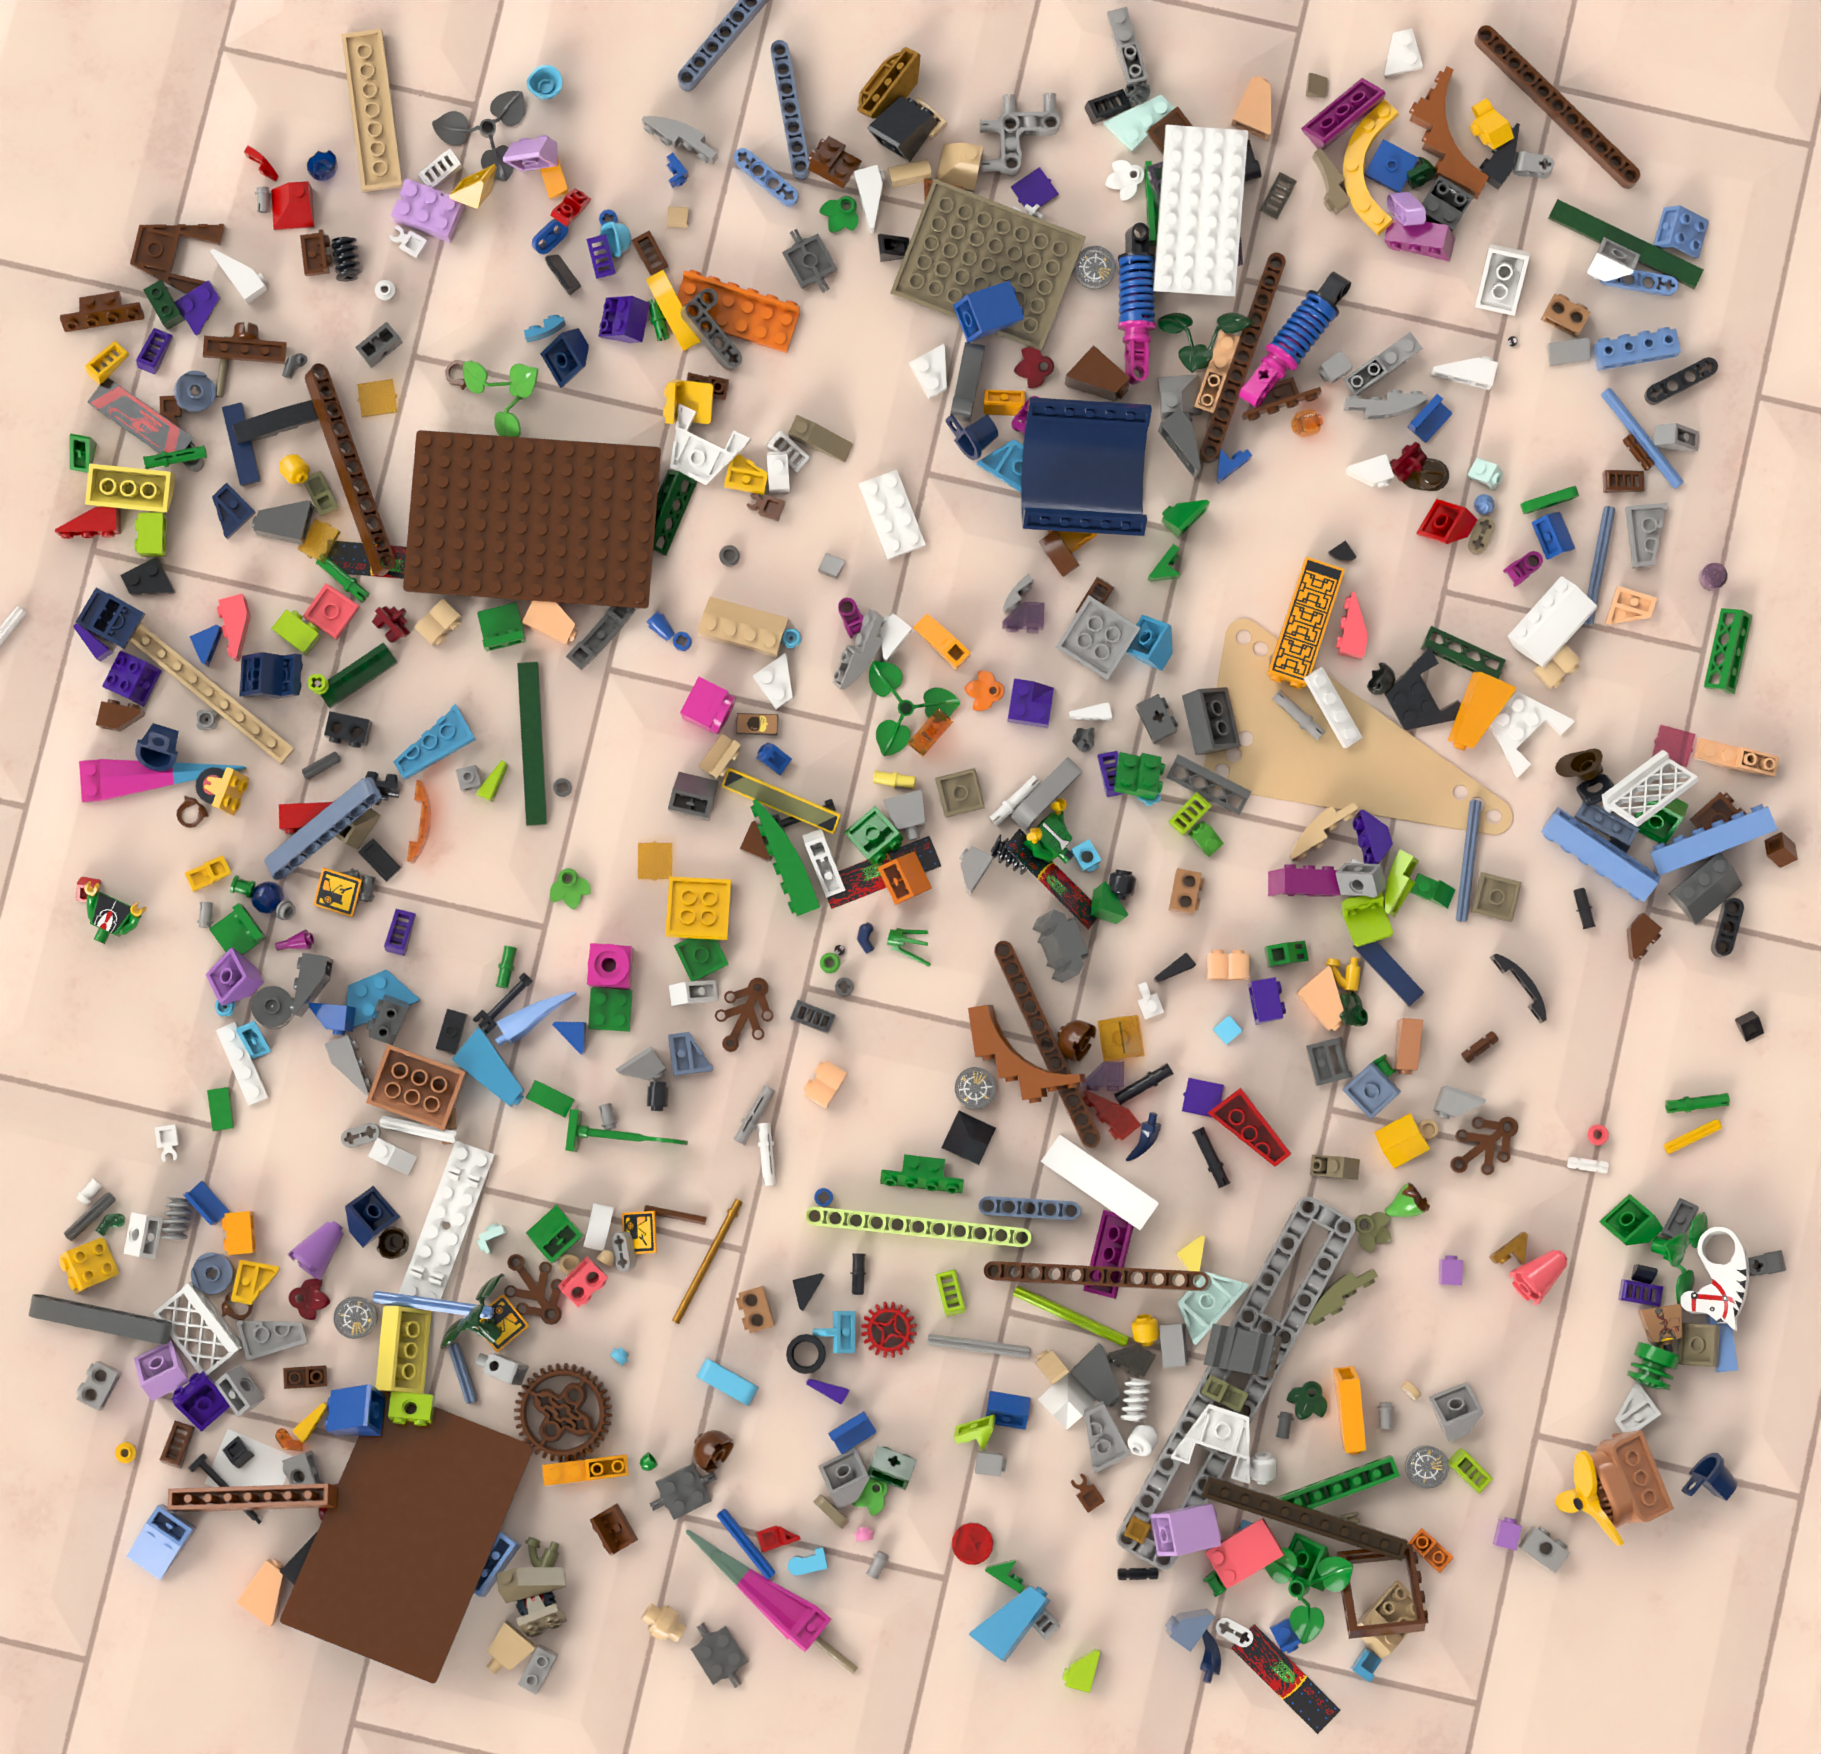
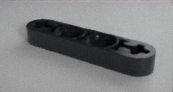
(1682, 383)

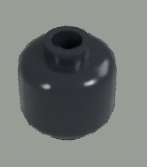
(1122, 883)

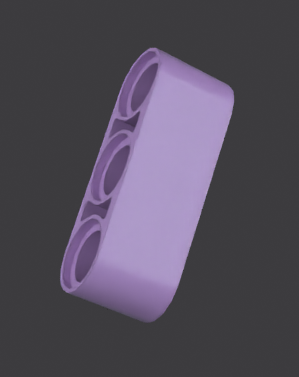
(1406, 208)

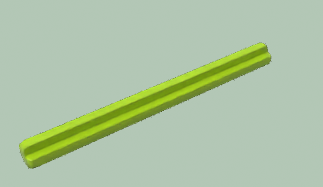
(1071, 1316)

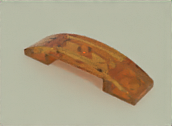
(416, 848)

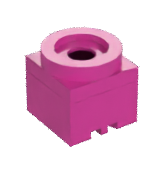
(708, 706)
(610, 966)

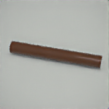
(676, 1215)

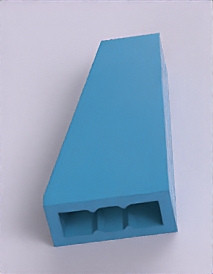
(487, 1066)
(1010, 1624)

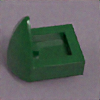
(1421, 174)

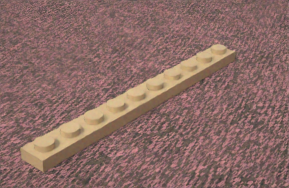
(211, 694)

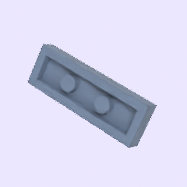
(1606, 823)

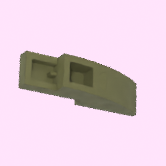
(1331, 1299)

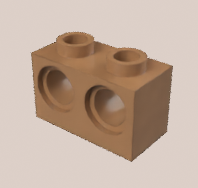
(1563, 320)
(1180, 890)
(761, 1308)

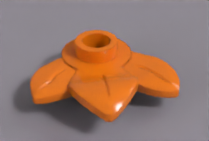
(981, 691)

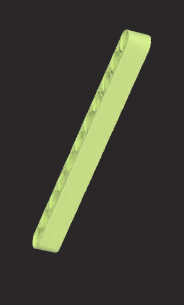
(928, 1224)

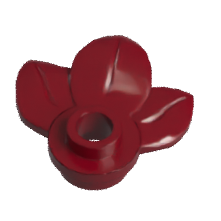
(1031, 369)
(312, 1298)

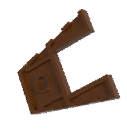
(157, 248)

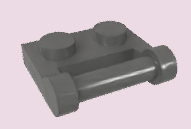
(1322, 1063)

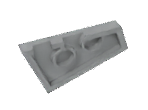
(1644, 530)
(268, 1337)
(1104, 1438)

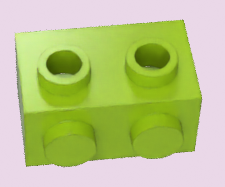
(151, 534)
(296, 632)

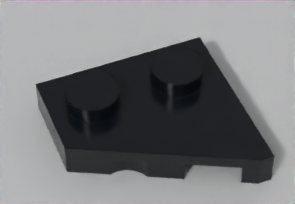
(148, 578)

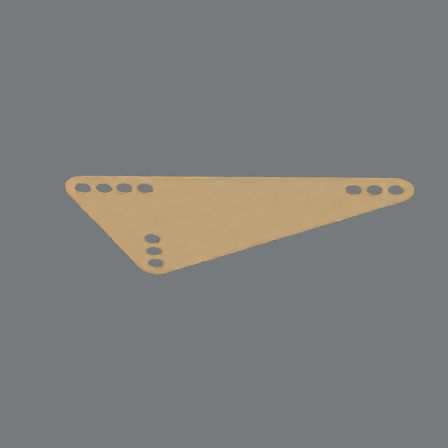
(1382, 772)

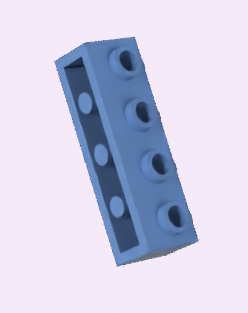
(1636, 349)

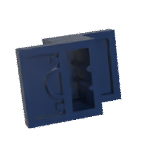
(110, 618)
(271, 675)

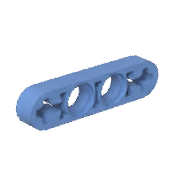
(766, 177)
(1638, 284)

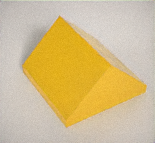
(475, 187)
(1401, 1140)

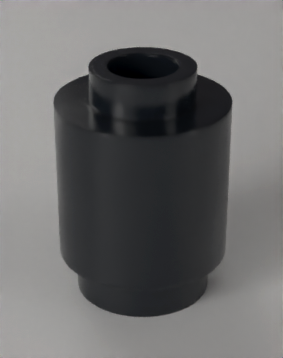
(657, 1096)

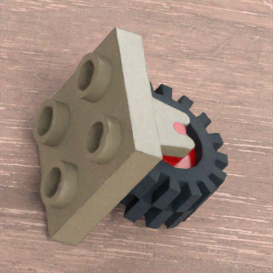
(539, 1614)

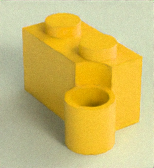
(1490, 125)

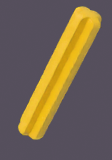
(1692, 1136)

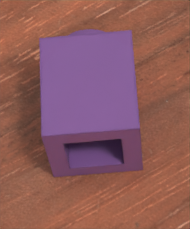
(1450, 1271)
(1507, 1533)

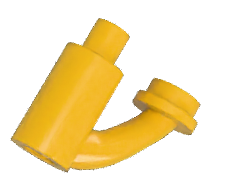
(1352, 975)

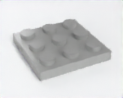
(1098, 637)

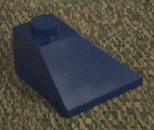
(566, 356)
(369, 1216)

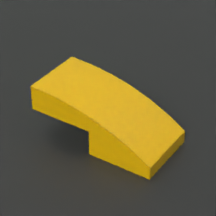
(207, 874)

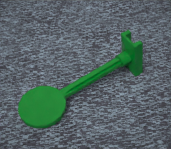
(577, 1131)

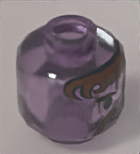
(1712, 583)

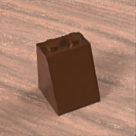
(1098, 376)

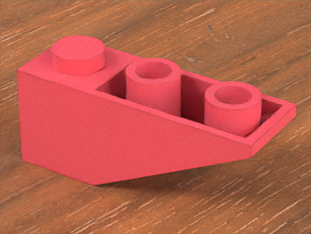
(236, 619)
(1354, 632)

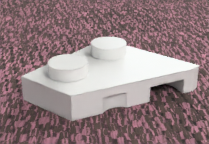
(1402, 54)
(931, 371)
(775, 682)
(1636, 1411)

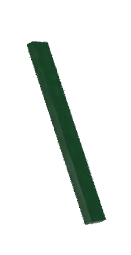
(1649, 254)
(532, 743)

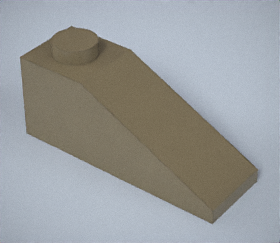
(819, 438)
(529, 1582)

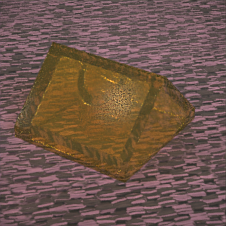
(1120, 1038)

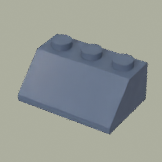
(1188, 1627)

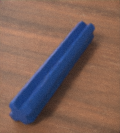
(746, 1544)

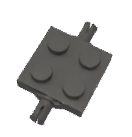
(809, 261)
(683, 1491)
(719, 1655)

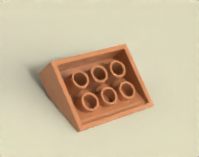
(416, 1087)

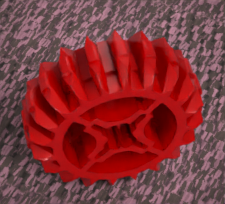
(872, 1321)

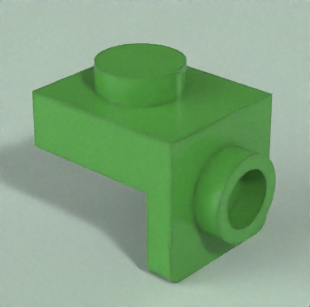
(1205, 838)

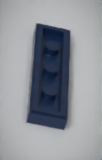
(243, 453)
(1390, 972)

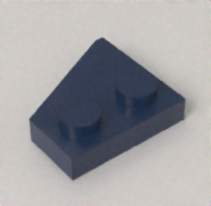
(231, 510)

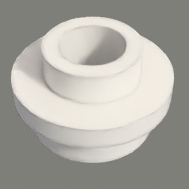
(389, 294)

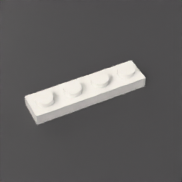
(1333, 707)
(242, 1064)

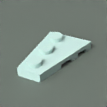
(1132, 124)

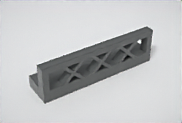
(1212, 777)

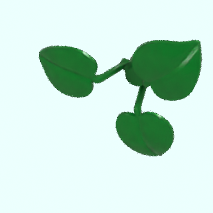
(891, 735)
(1674, 1251)
(1334, 1573)

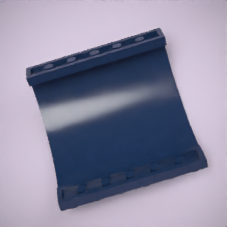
(1084, 466)

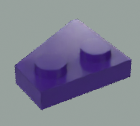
(198, 305)

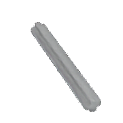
(978, 1345)

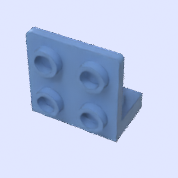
(1681, 230)

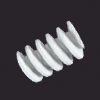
(1135, 1399)

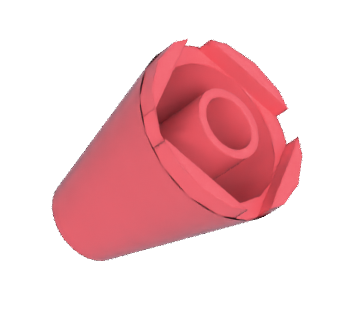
(1539, 1275)

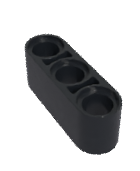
(1734, 920)

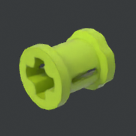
(311, 684)

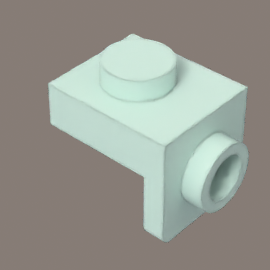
(1486, 473)
(492, 1232)

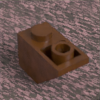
(116, 716)
(1640, 935)

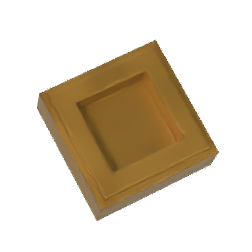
(1137, 1529)

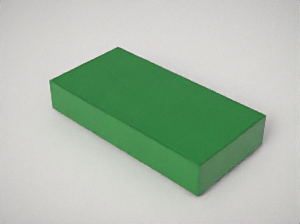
(220, 1109)

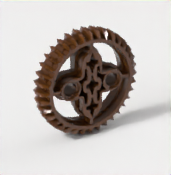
(588, 1422)

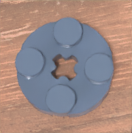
(202, 383)
(208, 1284)

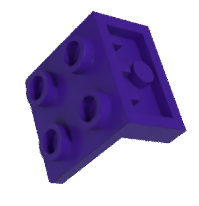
(132, 678)

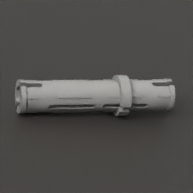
(1298, 715)
(754, 1115)

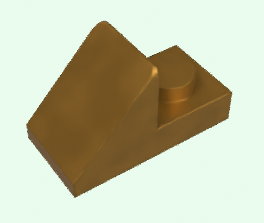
(1516, 1246)

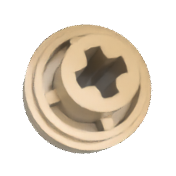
(663, 1622)

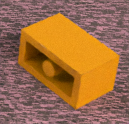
(239, 1233)

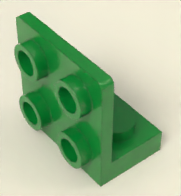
(501, 627)
(238, 931)

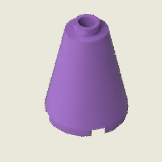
(318, 1249)

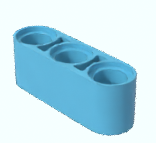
(727, 1381)

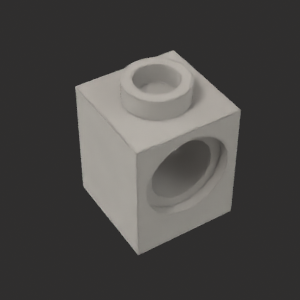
(1335, 368)
(469, 778)

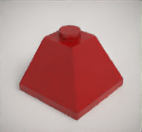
(292, 206)
(1447, 522)

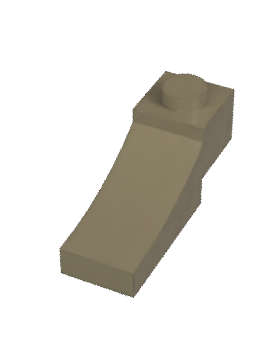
(1335, 197)

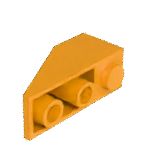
(942, 641)

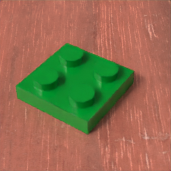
(700, 957)
(610, 1009)

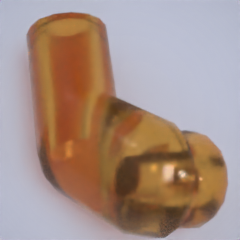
(286, 1441)

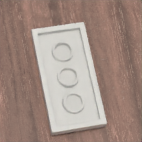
(892, 514)

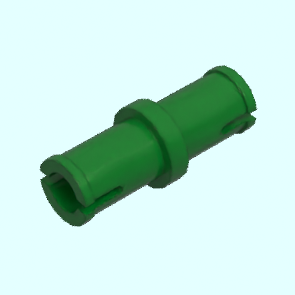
(658, 320)
(506, 967)

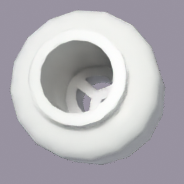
(1142, 1440)
(1263, 1468)

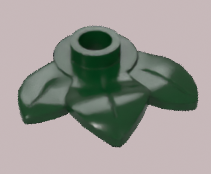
(1354, 1011)
(1305, 1403)

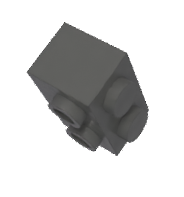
(387, 1019)

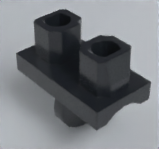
(387, 788)

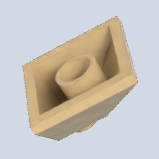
(960, 165)

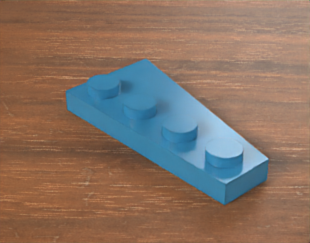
(440, 741)

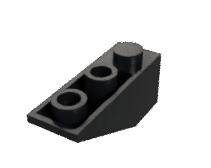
(1501, 162)

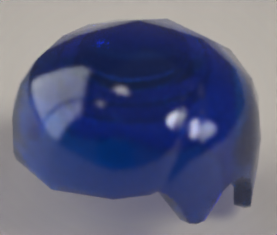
(322, 165)
(266, 897)

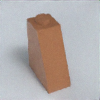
(1408, 1045)

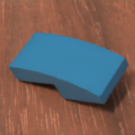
(551, 326)

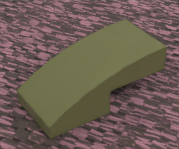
(320, 493)
(1225, 1393)

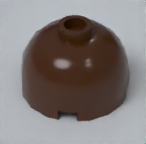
(1074, 1039)
(711, 1448)

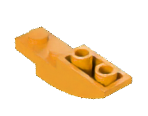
(585, 1470)

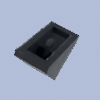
(892, 247)
(805, 1288)

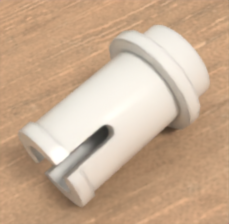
(89, 1192)

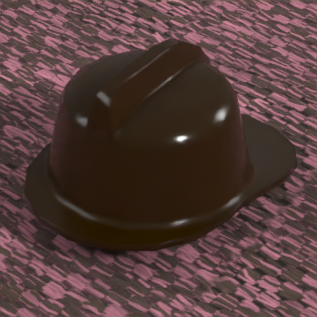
(1431, 478)
(1583, 764)

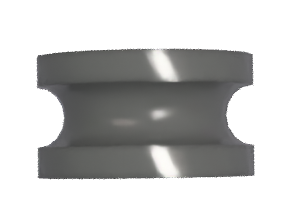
(560, 781)
(849, 983)

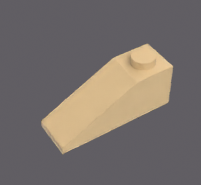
(1051, 1366)

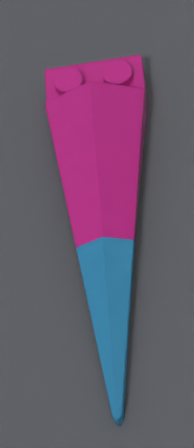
(117, 778)

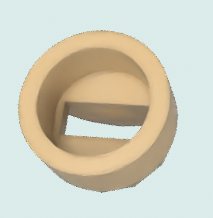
(606, 1258)

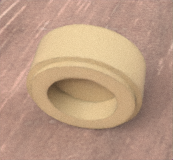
(1428, 1128)
(568, 1263)
(1411, 1390)

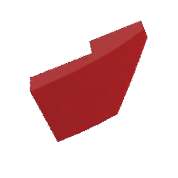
(265, 167)
(775, 1537)

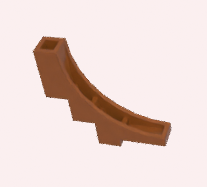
(1438, 141)
(990, 1041)

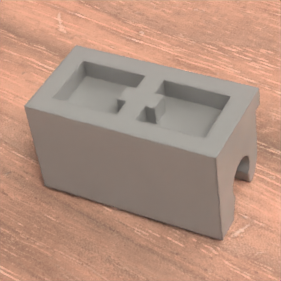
(1173, 1345)

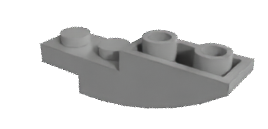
(1126, 46)
(673, 132)
(1383, 364)
(1395, 404)
(858, 657)

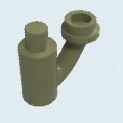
(550, 1554)

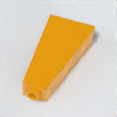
(1478, 709)
(1350, 1409)

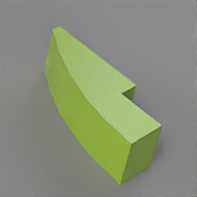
(1398, 882)

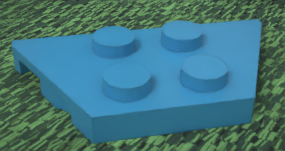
(1005, 464)
(367, 991)

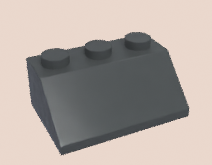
(1211, 720)
(1706, 888)

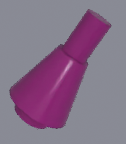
(301, 940)

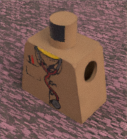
(1662, 1325)

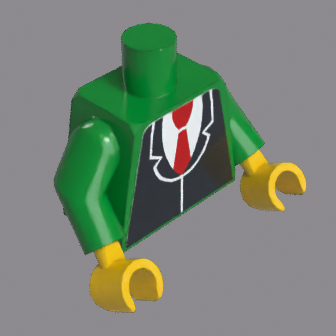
(110, 914)

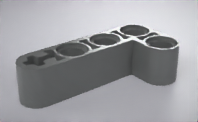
(714, 331)
(967, 381)

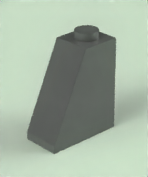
(285, 522)
(1097, 1377)

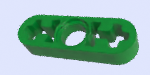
(1549, 500)

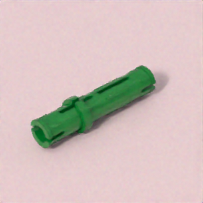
(165, 459)
(349, 584)
(1702, 1102)

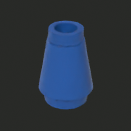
(661, 626)

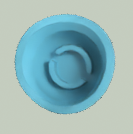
(545, 82)
(617, 236)

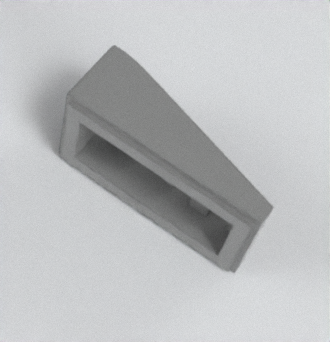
(1051, 1629)

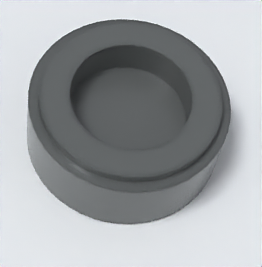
(729, 555)

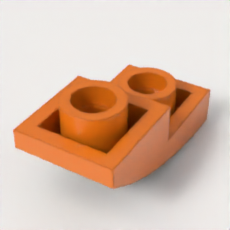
(1431, 1550)

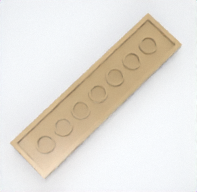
(372, 110)

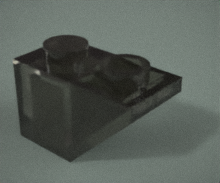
(1134, 1358)

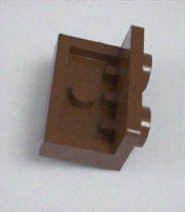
(314, 253)
(613, 1529)

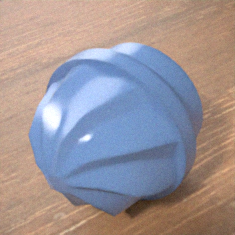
(1484, 504)

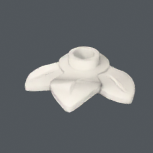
(1122, 179)

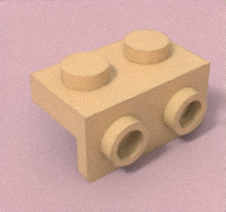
(719, 755)

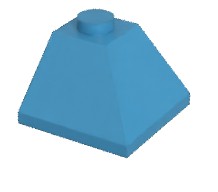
(1152, 642)

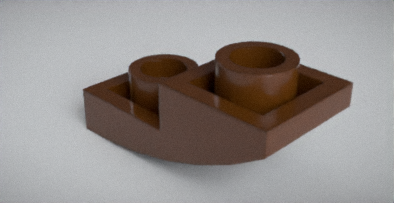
(720, 384)
(1059, 553)
(304, 1377)

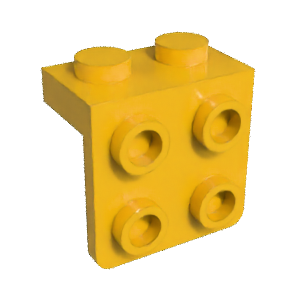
(690, 394)
(88, 1265)

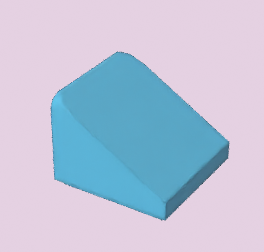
(1227, 1030)

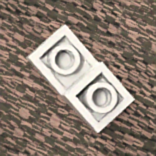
(598, 1227)

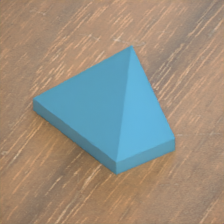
(253, 1040)

